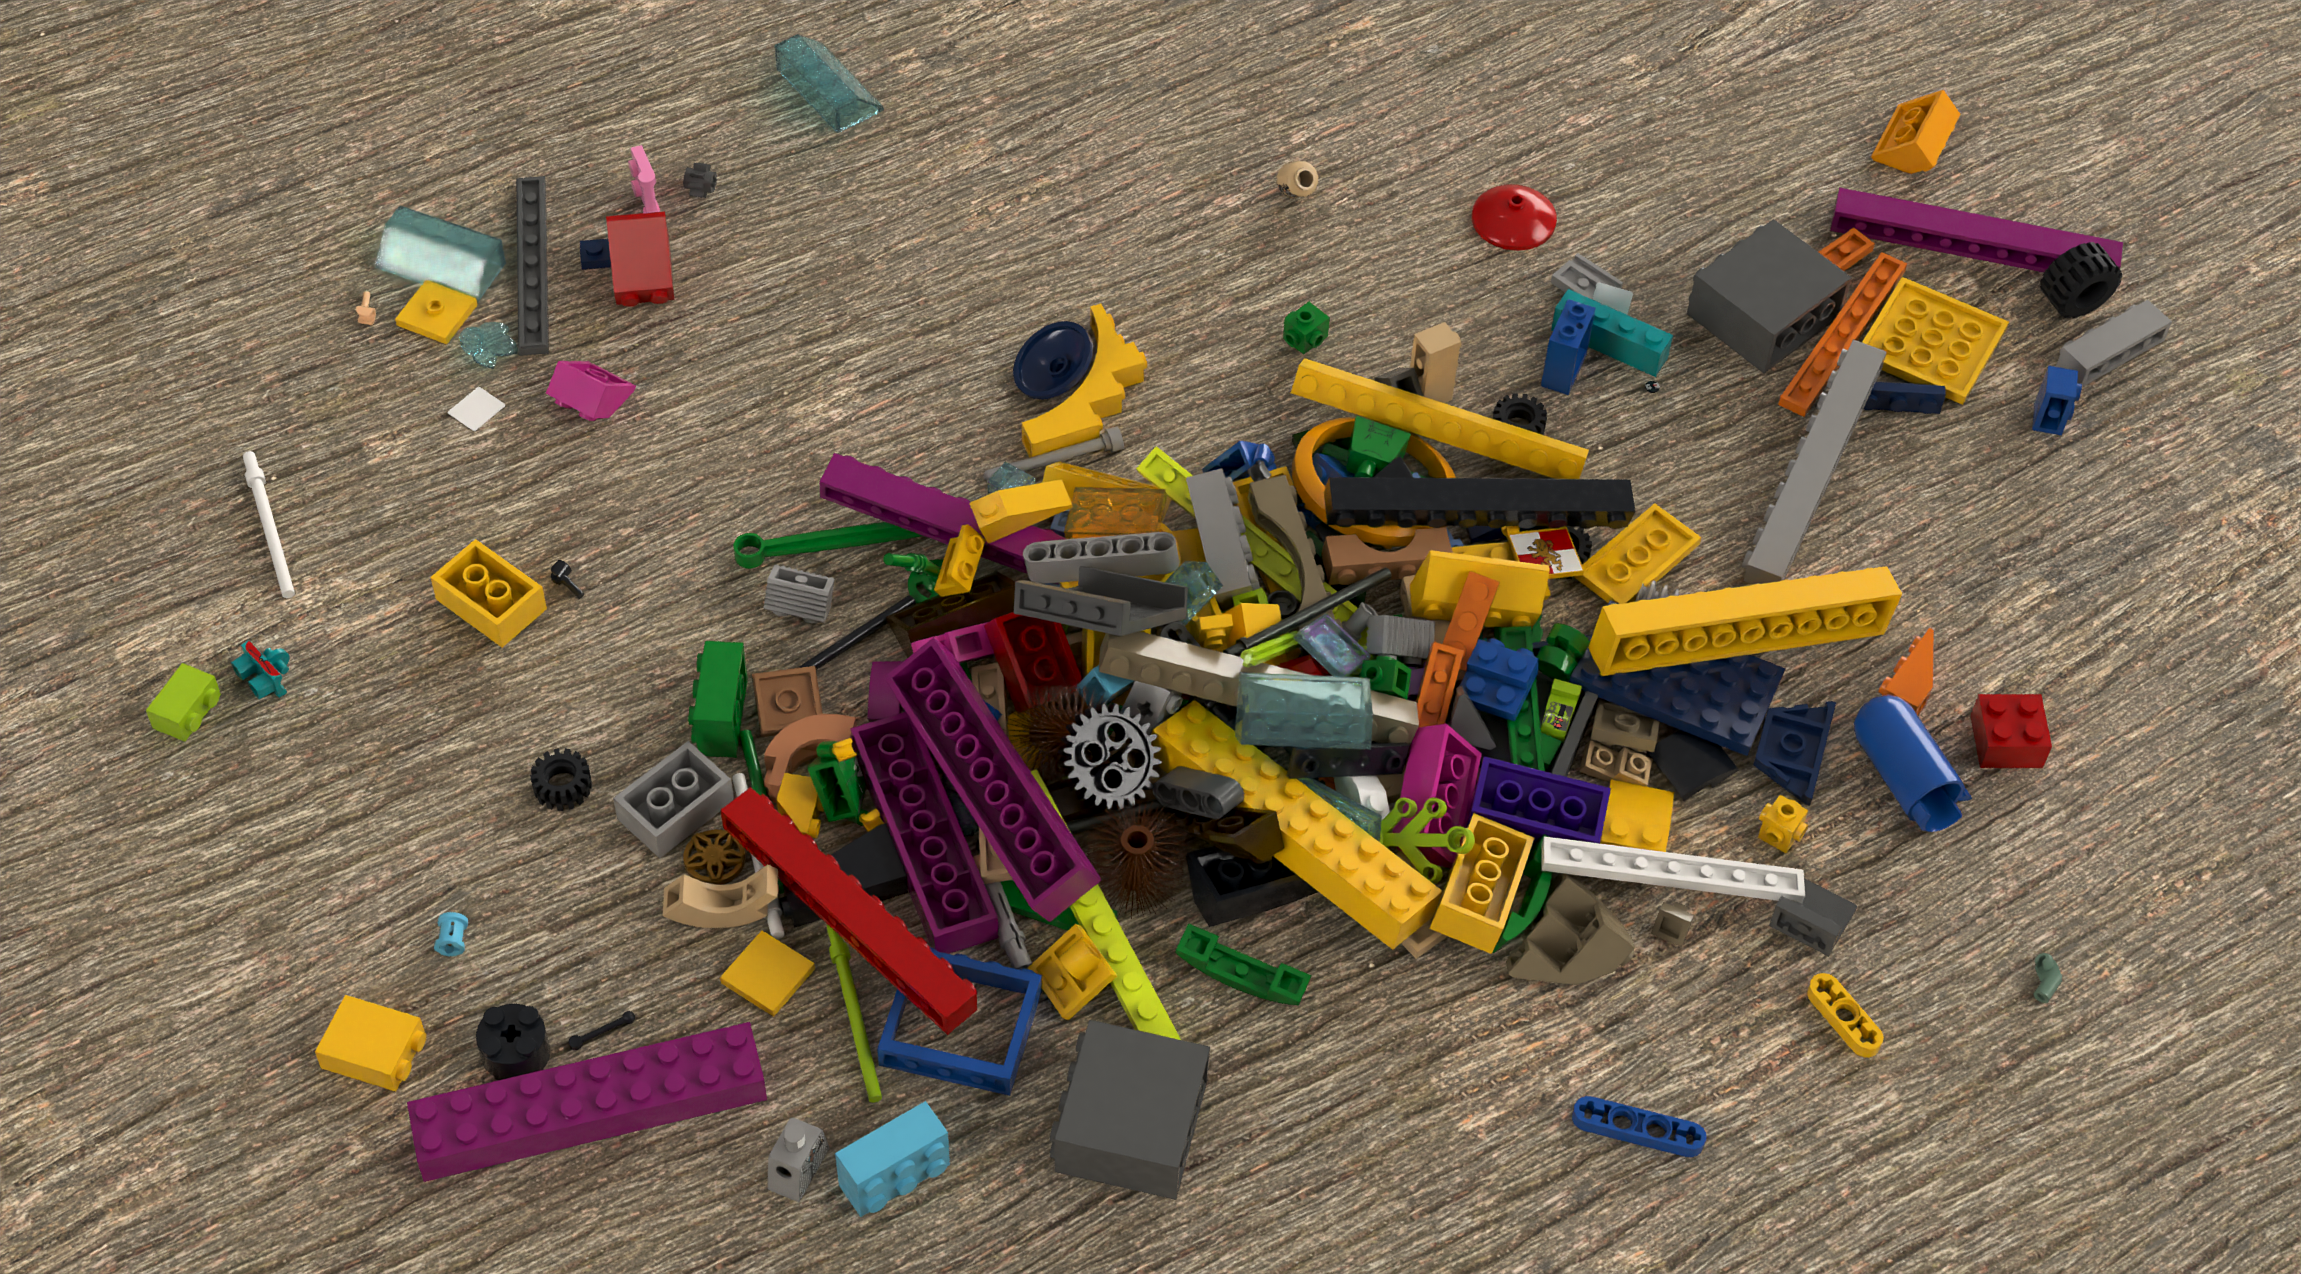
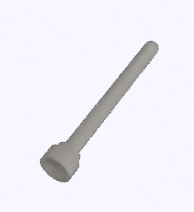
(1110, 440)

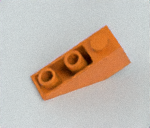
(1913, 674)

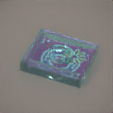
(1332, 646)

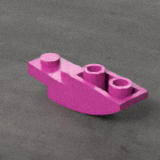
(965, 643)

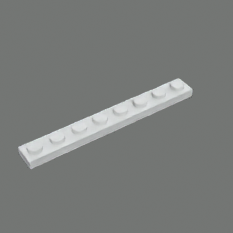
(1672, 869)

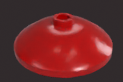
(1514, 217)

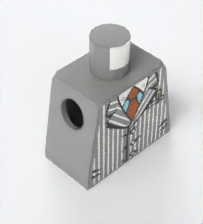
(796, 1152)

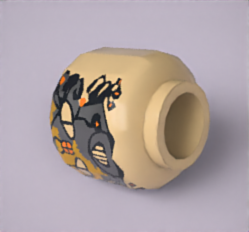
(1297, 179)

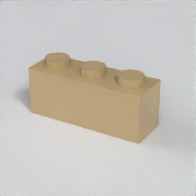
(1436, 361)

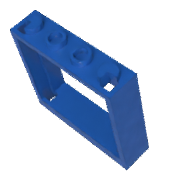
(959, 1068)

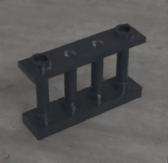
(1340, 762)

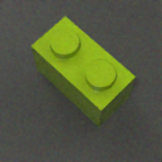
(183, 702)

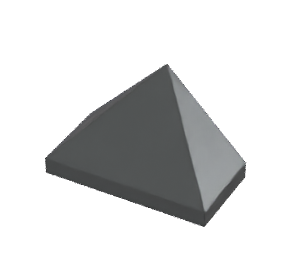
(1468, 722)

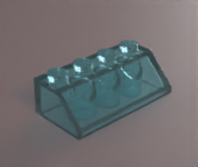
(825, 82)
(440, 252)
(1304, 711)

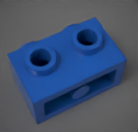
(2056, 400)

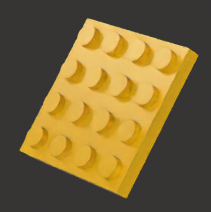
(1935, 338)

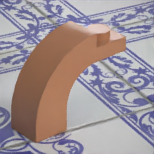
(799, 744)

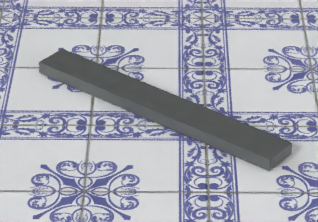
(532, 266)

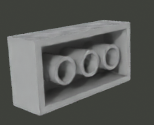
(1220, 534)

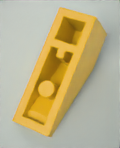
(1019, 508)

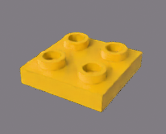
(1072, 971)

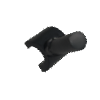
(559, 575)

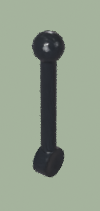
(576, 1042)

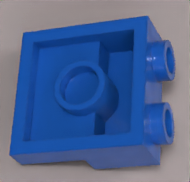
(1499, 678)

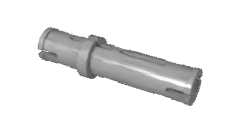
(1010, 937)

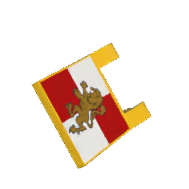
(1545, 547)

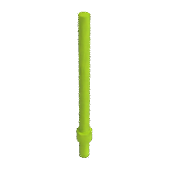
(840, 956)

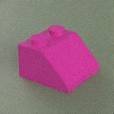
(588, 389)

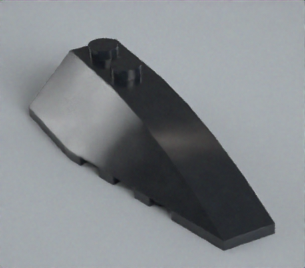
(1237, 887)

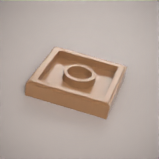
(785, 698)

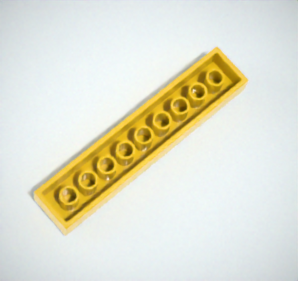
(1743, 620)
(1316, 837)

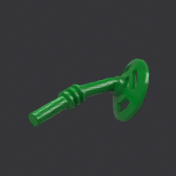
(917, 564)

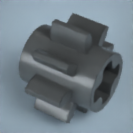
(700, 180)

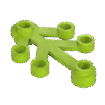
(1410, 838)

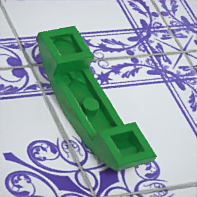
(1532, 900)
(1241, 971)

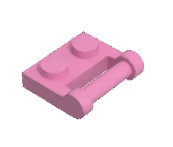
(644, 179)

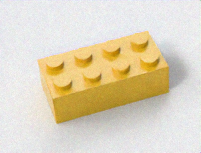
(1482, 884)

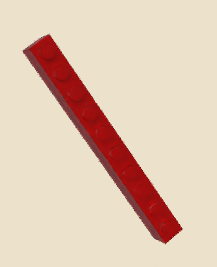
(850, 910)

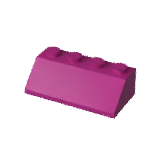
(1444, 768)

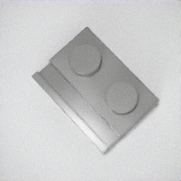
(1582, 276)

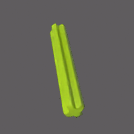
(1269, 649)

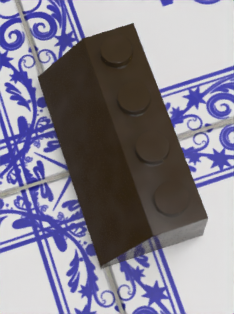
(988, 599)

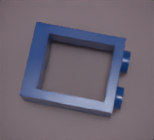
(1568, 346)

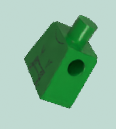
(1374, 447)

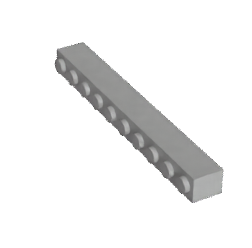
(1815, 465)

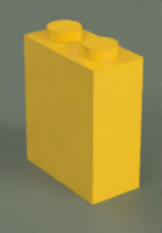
(371, 1043)

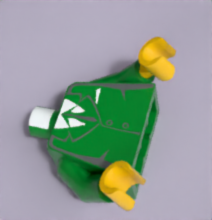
(841, 784)

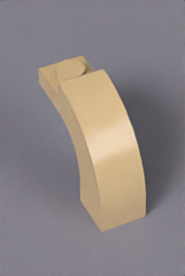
(721, 905)

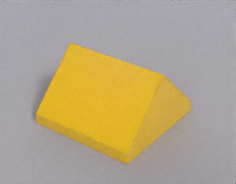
(1251, 619)

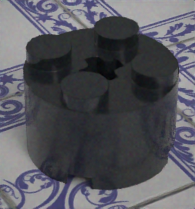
(512, 1041)

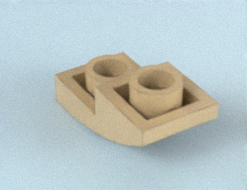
(1621, 766)

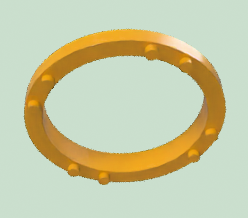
(1312, 489)

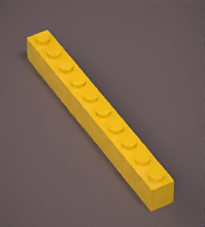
(1438, 421)

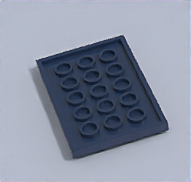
(1709, 698)

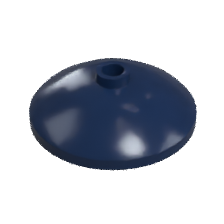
(1053, 360)

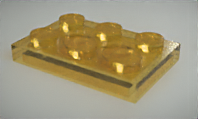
(1114, 512)

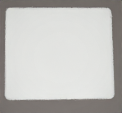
(1613, 297)
(476, 408)

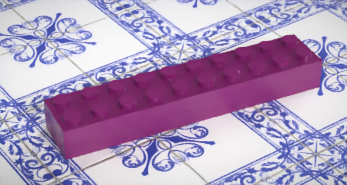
(992, 780)
(586, 1101)

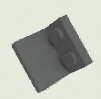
(1817, 920)

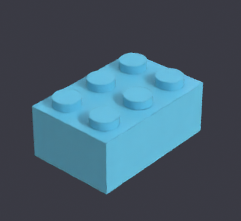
(893, 1159)

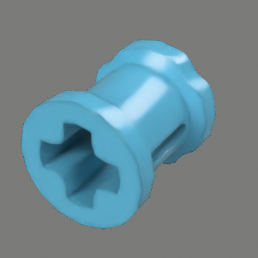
(445, 938)

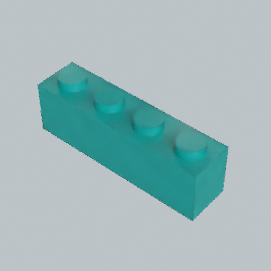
(1622, 336)

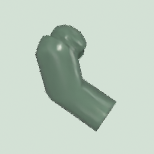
(2048, 975)

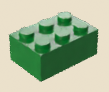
(719, 699)

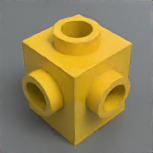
(1783, 823)

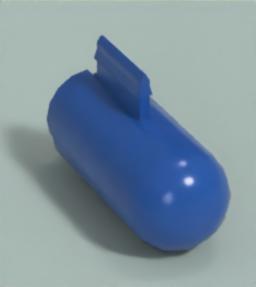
(1910, 762)

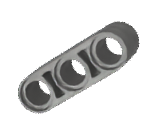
(1198, 792)

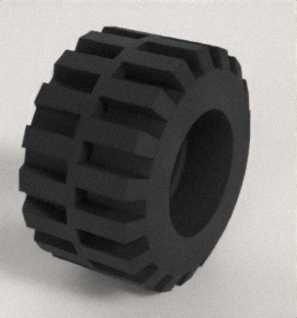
(2080, 280)

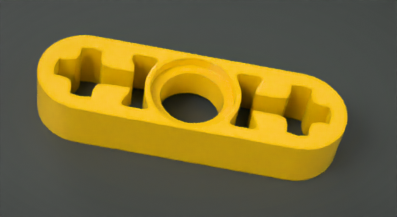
(1846, 1029)

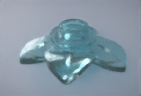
(488, 343)

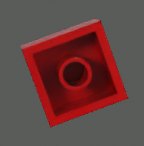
(2010, 731)

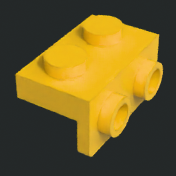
(960, 562)

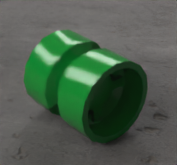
(1563, 649)

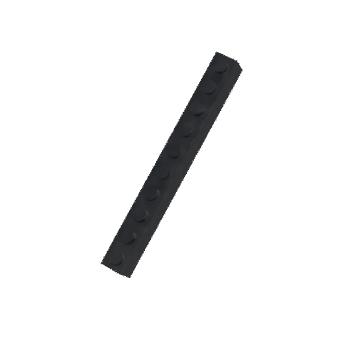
(1478, 502)

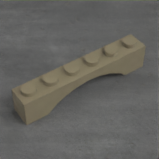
(1276, 512)

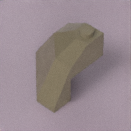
(1571, 938)

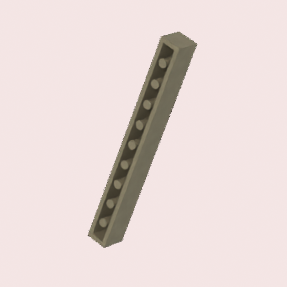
(1216, 678)

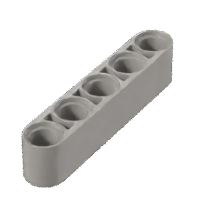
(1122, 554)

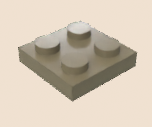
(1624, 727)

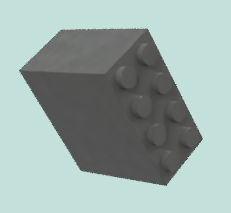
(1768, 295)
(1130, 1109)

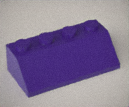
(1539, 802)

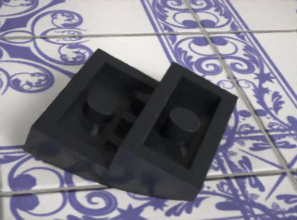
(1691, 763)

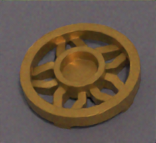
(714, 857)

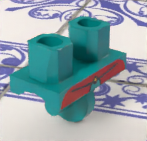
(266, 667)

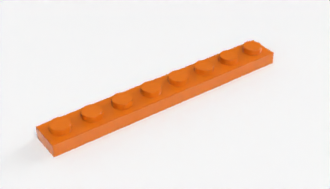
(1847, 325)

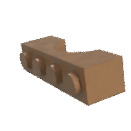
(1350, 560)

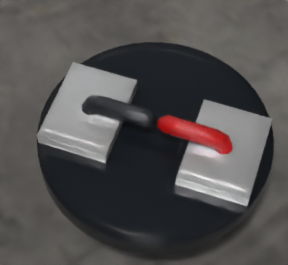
(1652, 386)

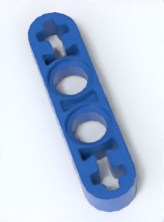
(1637, 1131)

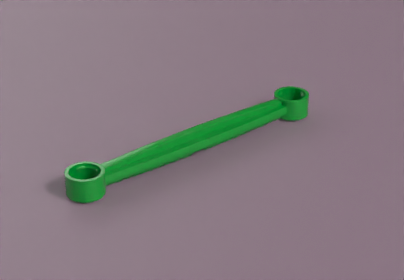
(817, 541)

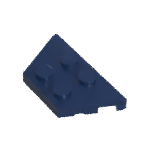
(1794, 747)

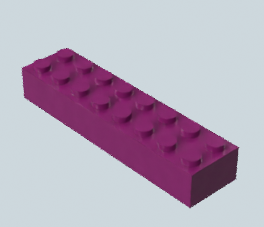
(925, 833)

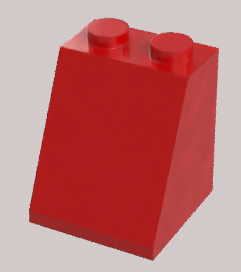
(640, 258)

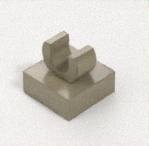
(1673, 923)

